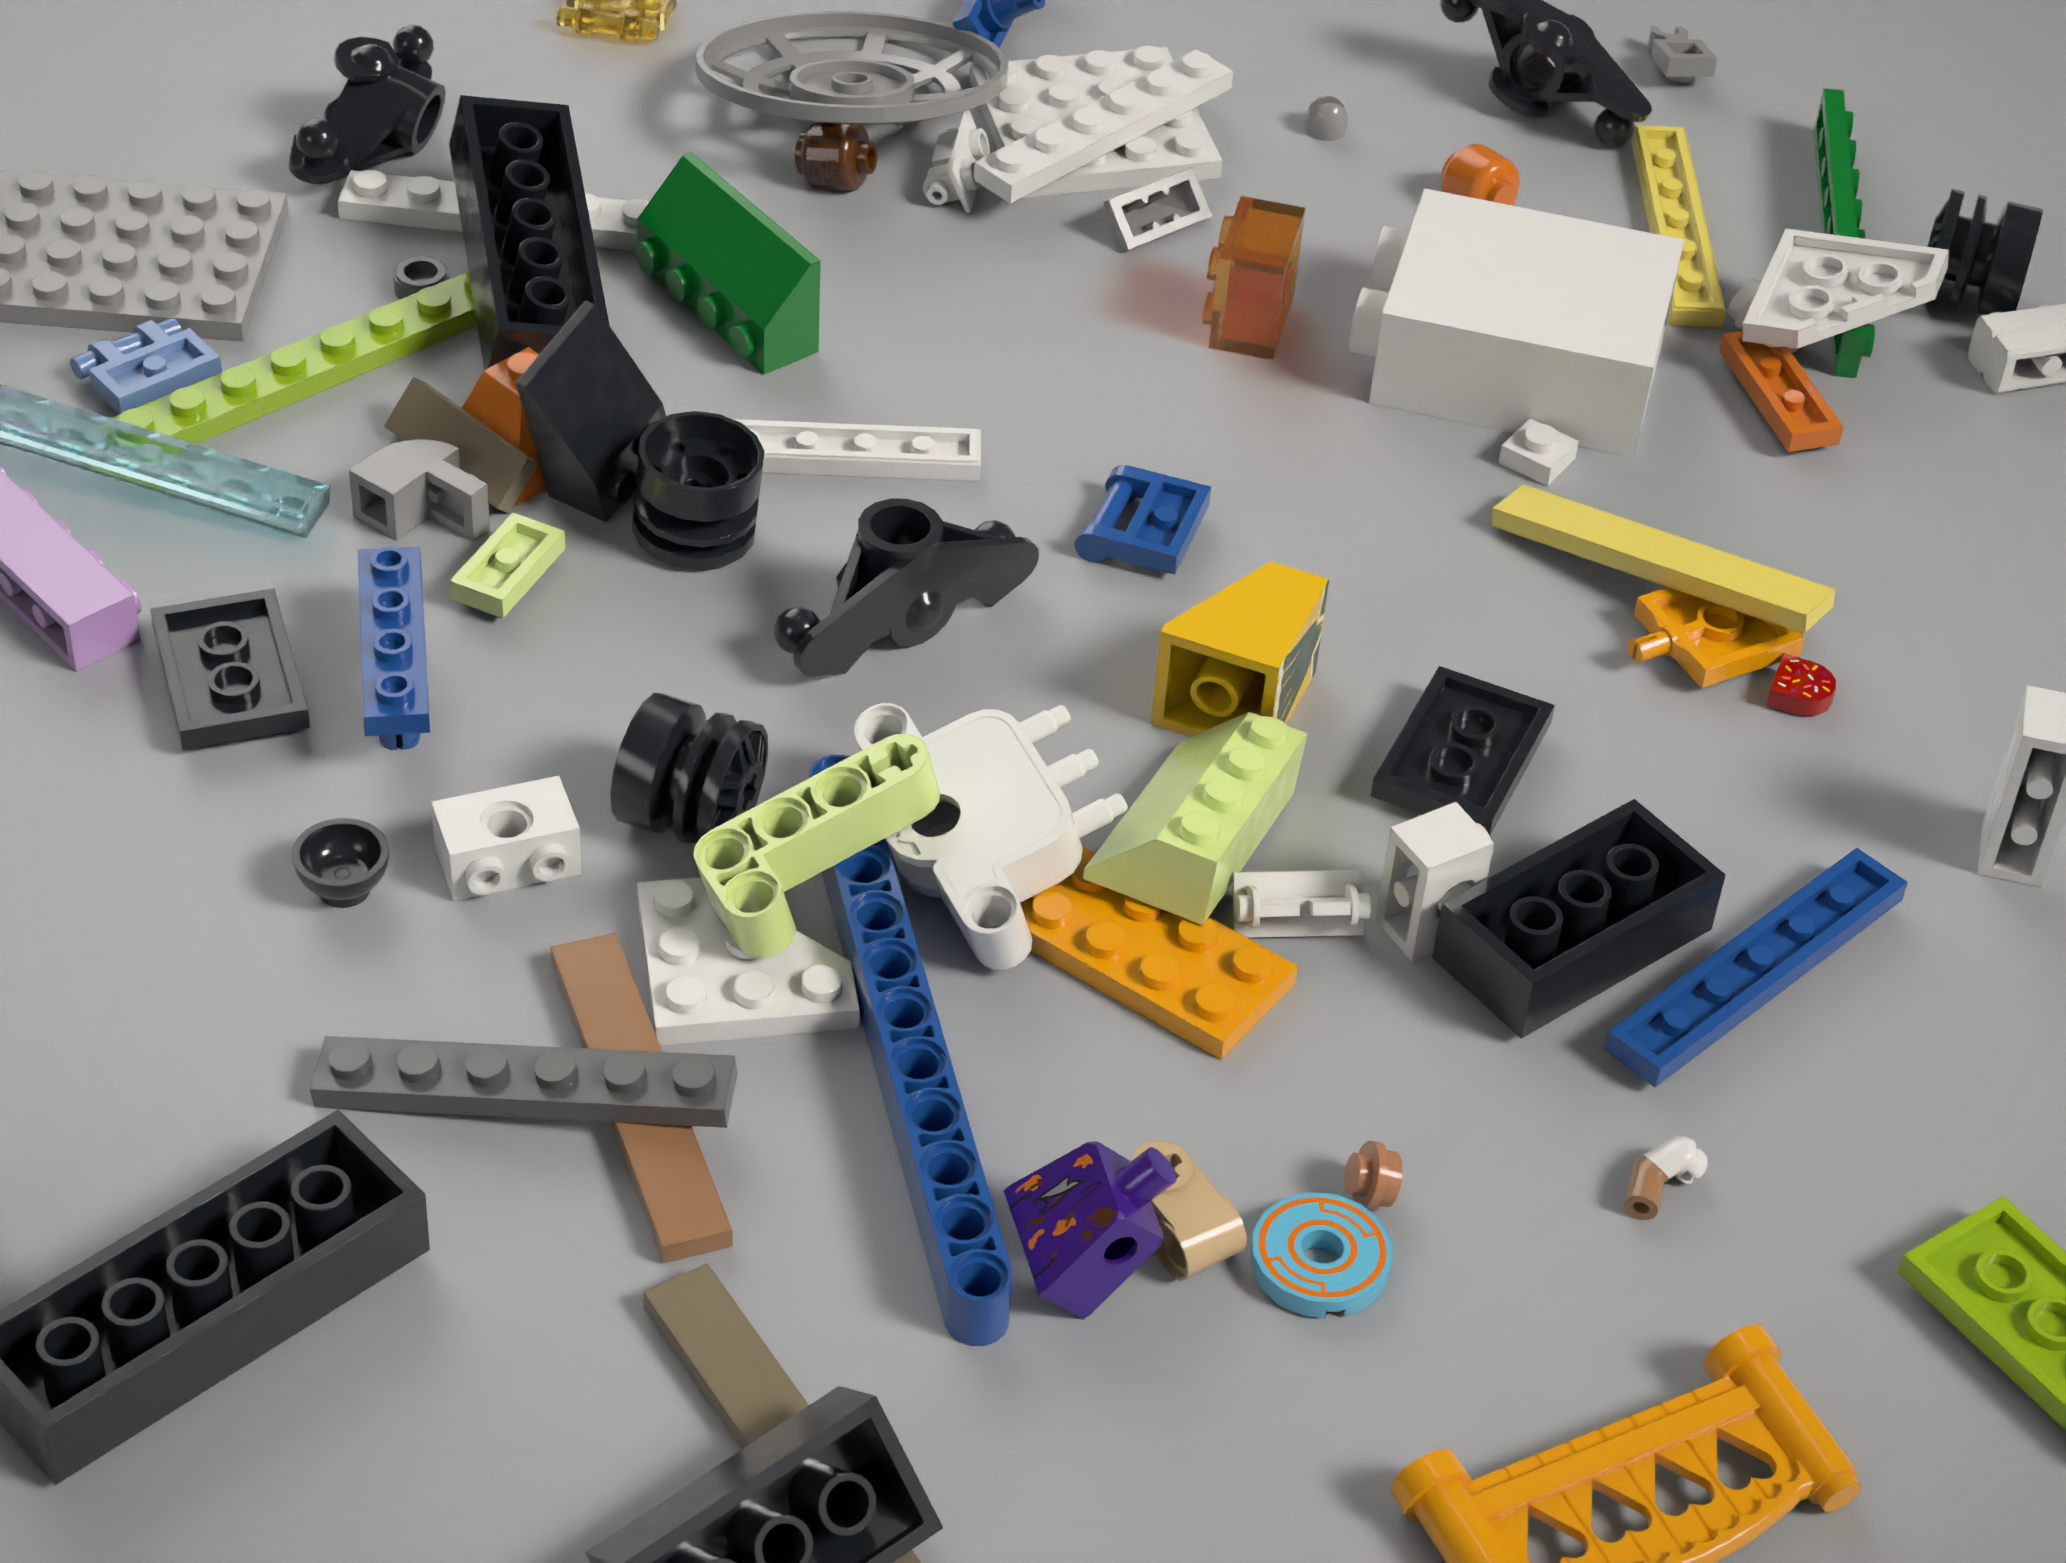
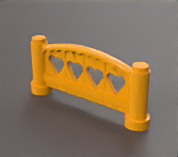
(1746, 1406)

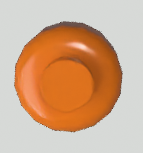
(1481, 175)

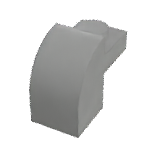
(418, 481)

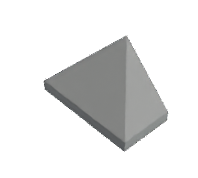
(1157, 209)

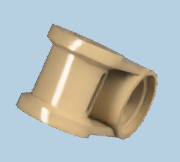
(1195, 1219)

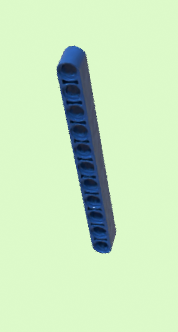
(921, 1094)

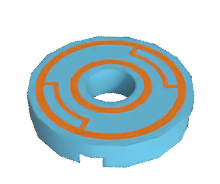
(1329, 1224)

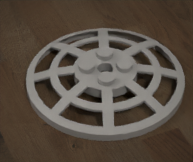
(850, 85)

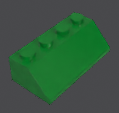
(731, 266)

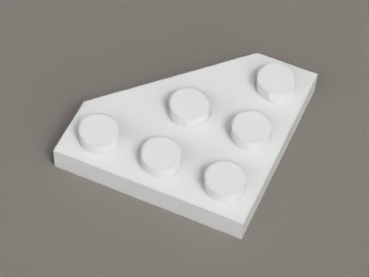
(1836, 284)
(716, 992)

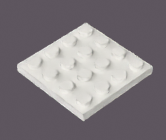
(1056, 85)

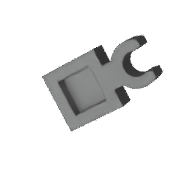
(1681, 57)

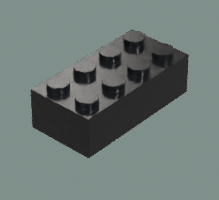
(1577, 917)

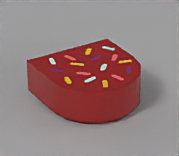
(1801, 687)

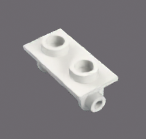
(954, 164)
(1300, 903)

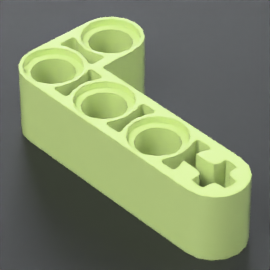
(808, 830)

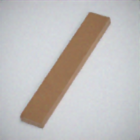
(661, 1159)

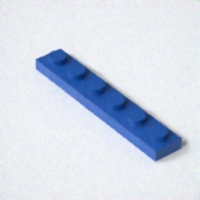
(1754, 967)

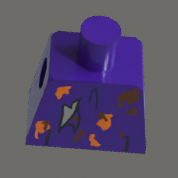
(1088, 1222)

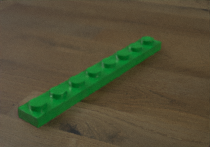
(1840, 210)

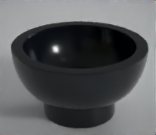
(341, 860)

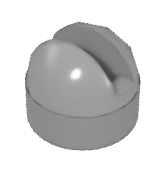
(1326, 119)

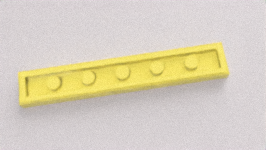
(1676, 211)
(1664, 558)

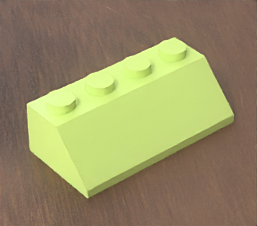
(1202, 816)

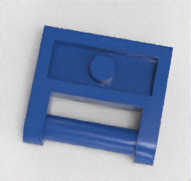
(1160, 527)

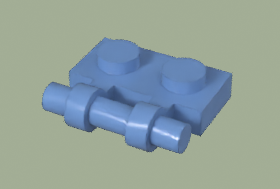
(146, 364)

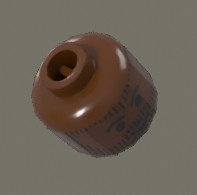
(835, 156)

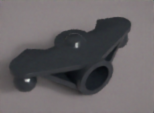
(1524, 39)
(381, 112)
(904, 584)

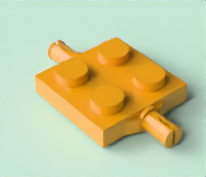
(1707, 637)

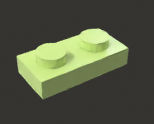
(507, 565)

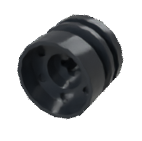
(1985, 252)
(697, 490)
(686, 768)

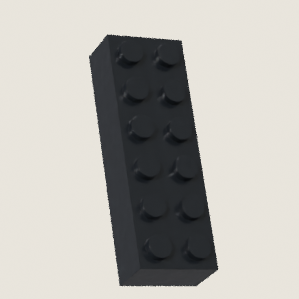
(522, 222)
(202, 1292)

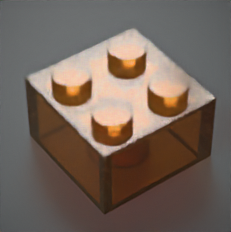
(1253, 277)

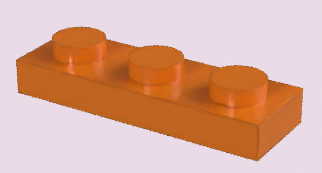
(1782, 393)

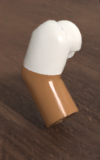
(1651, 1170)

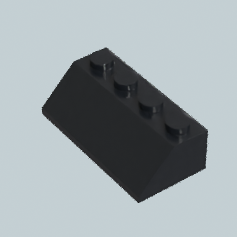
(806, 1492)

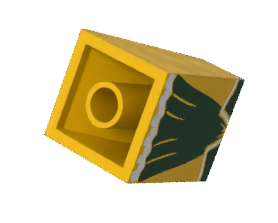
(1241, 651)

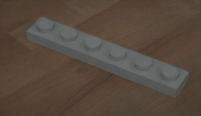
(524, 1081)

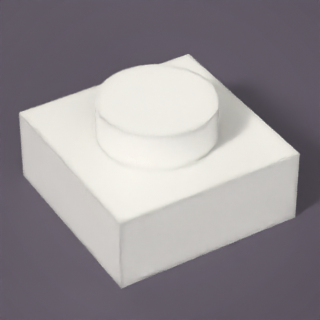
(1538, 452)

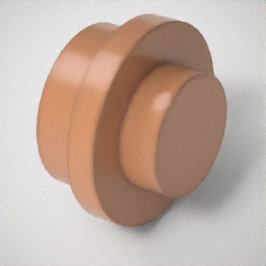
(1373, 1175)

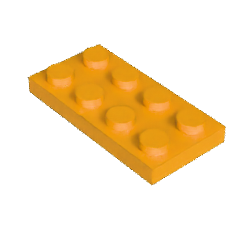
(1174, 971)

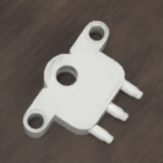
(1003, 819)

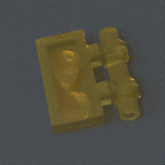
(620, 17)

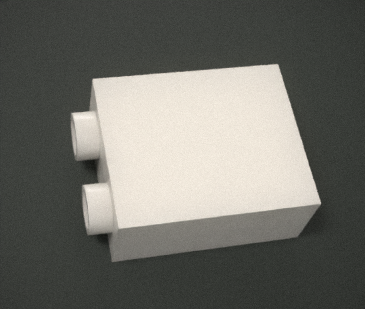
(1517, 318)

